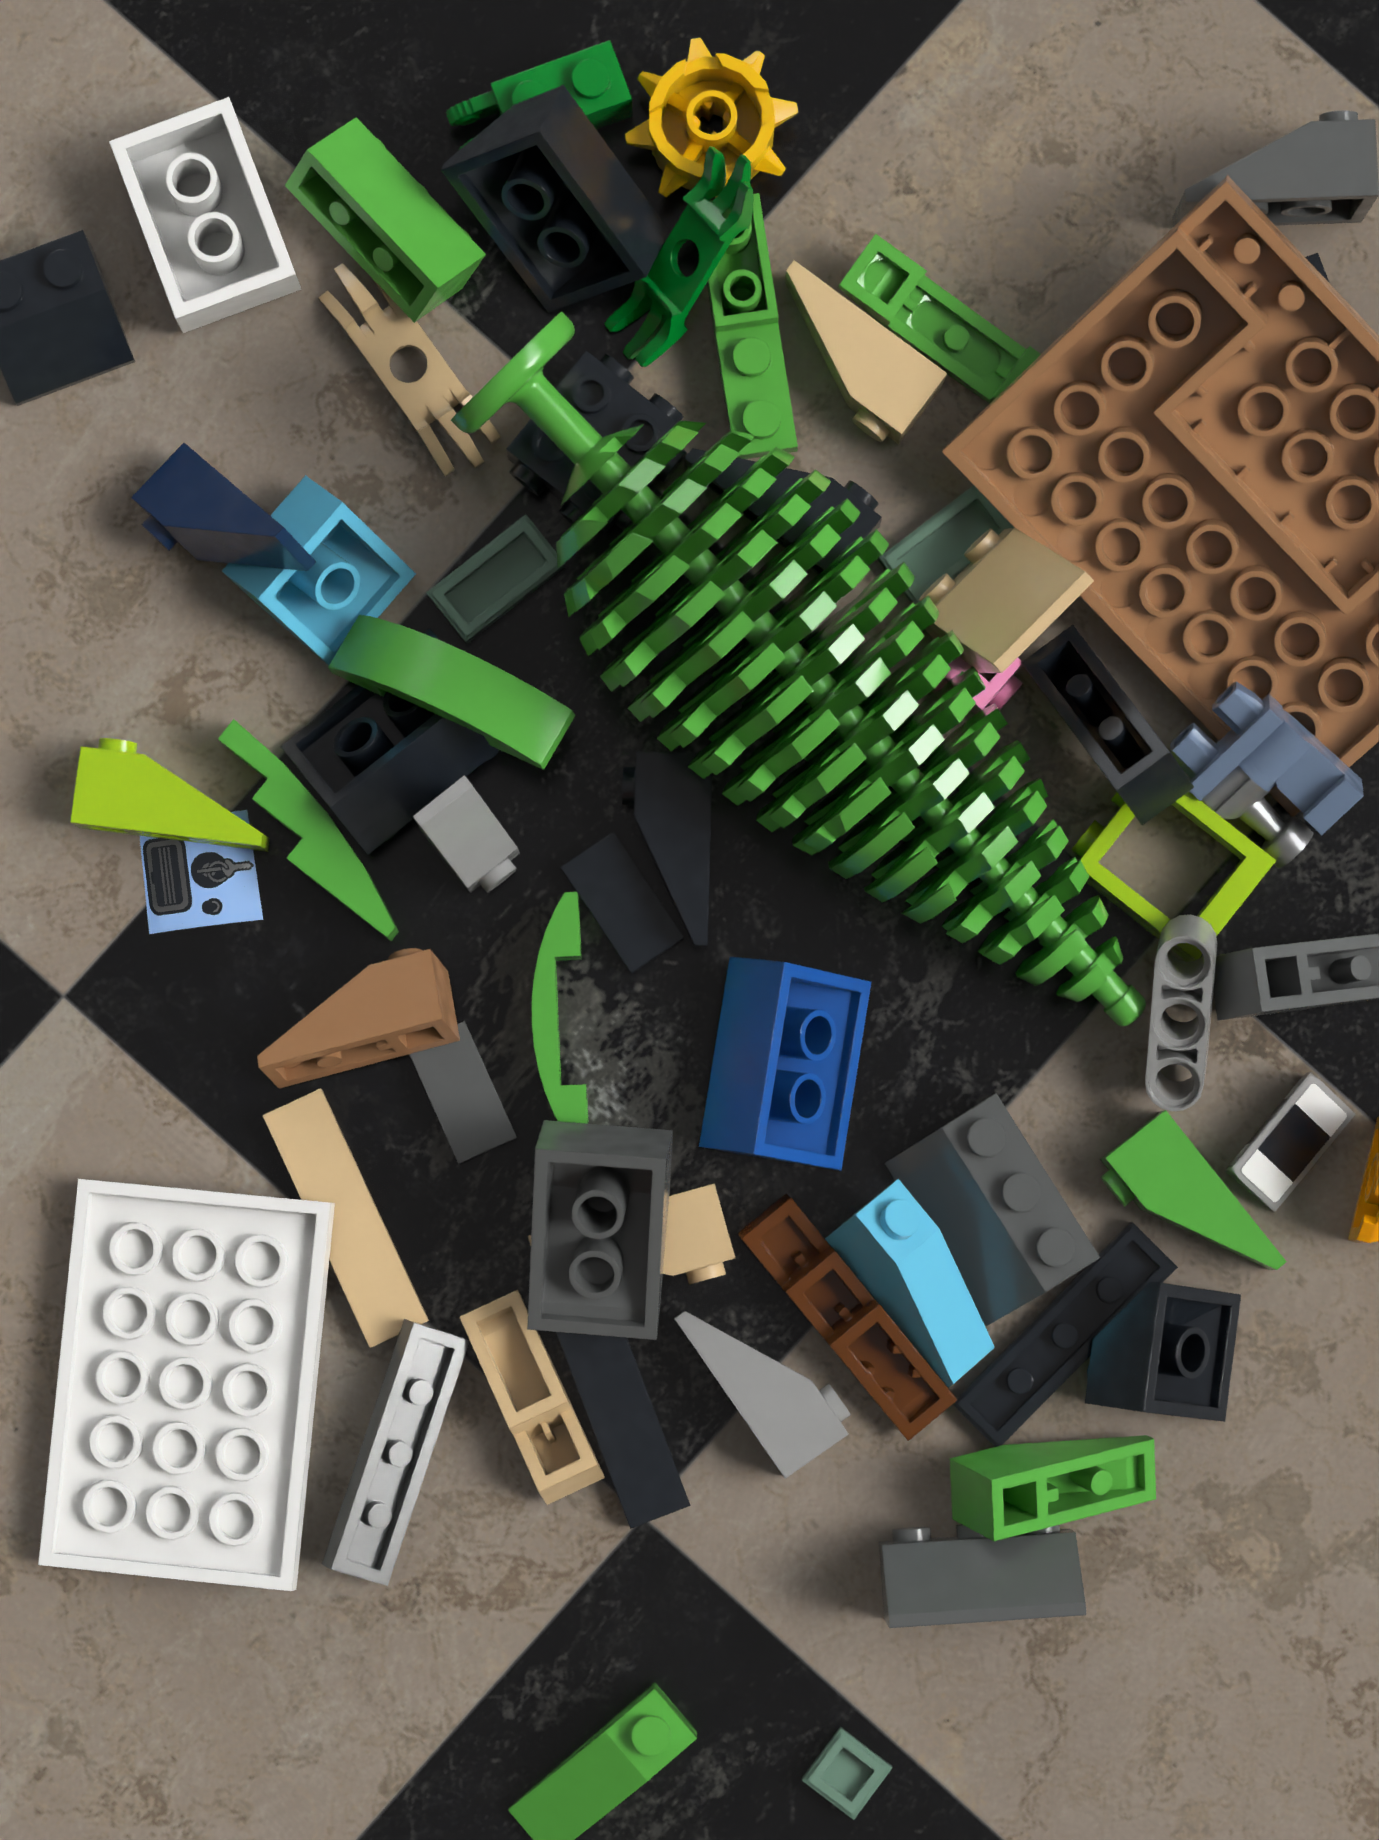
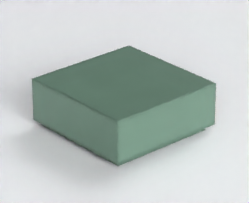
(847, 1773)

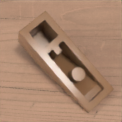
(373, 1018)

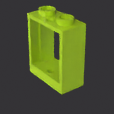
(1222, 904)

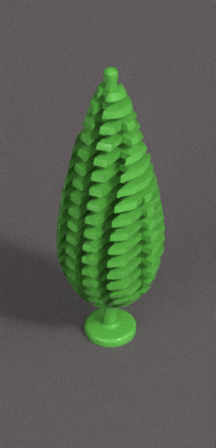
(855, 724)

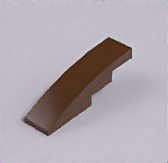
(847, 1317)

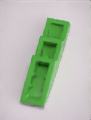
(323, 849)

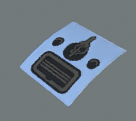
(198, 883)

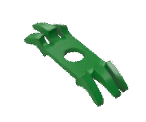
(665, 289)

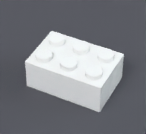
(205, 215)

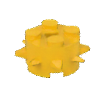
(704, 89)

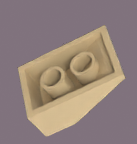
(1004, 597)

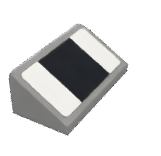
(1290, 1141)

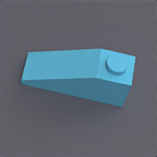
(915, 1280)

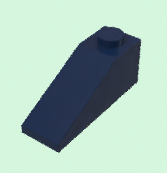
(213, 518)

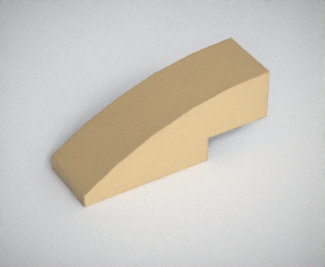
(532, 1398)

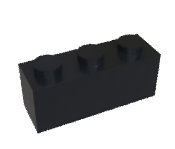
(1108, 725)

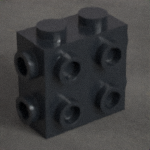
(609, 405)

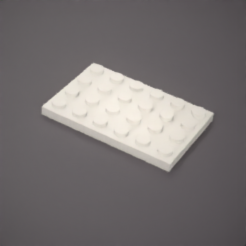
(186, 1384)

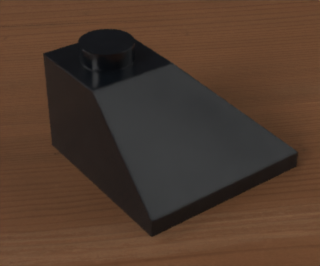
(1167, 1353)

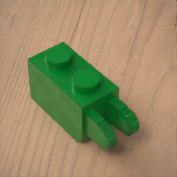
(589, 76)

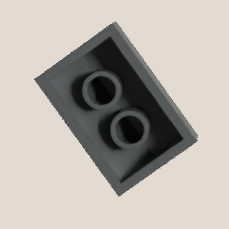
(994, 1209)
(979, 1578)

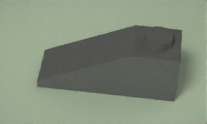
(1296, 976)

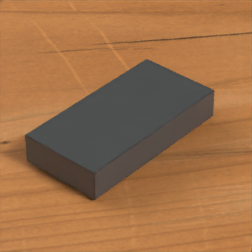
(464, 1097)

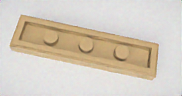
(360, 1242)

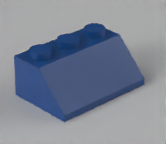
(785, 1063)

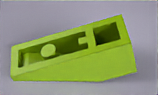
(141, 798)

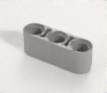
(1173, 1040)

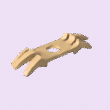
(422, 400)

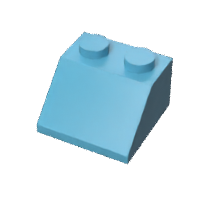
(350, 576)

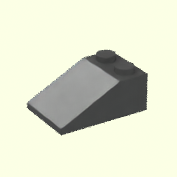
(1308, 176)
(599, 1229)

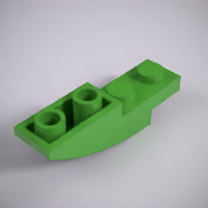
(750, 343)

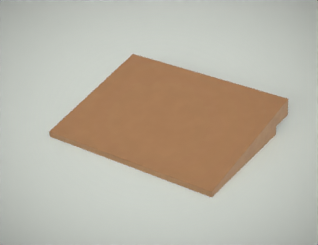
(1211, 471)

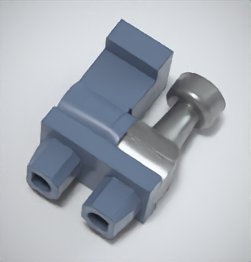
(1264, 752)

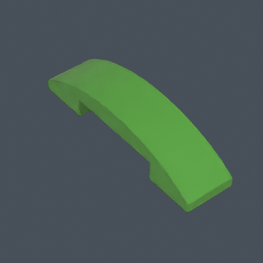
(934, 321)
(454, 686)
(559, 943)

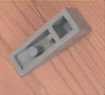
(468, 836)
(776, 1402)

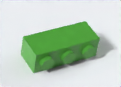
(385, 219)

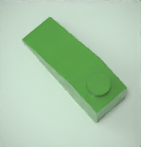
(1175, 1183)
(1049, 1483)
(605, 1768)

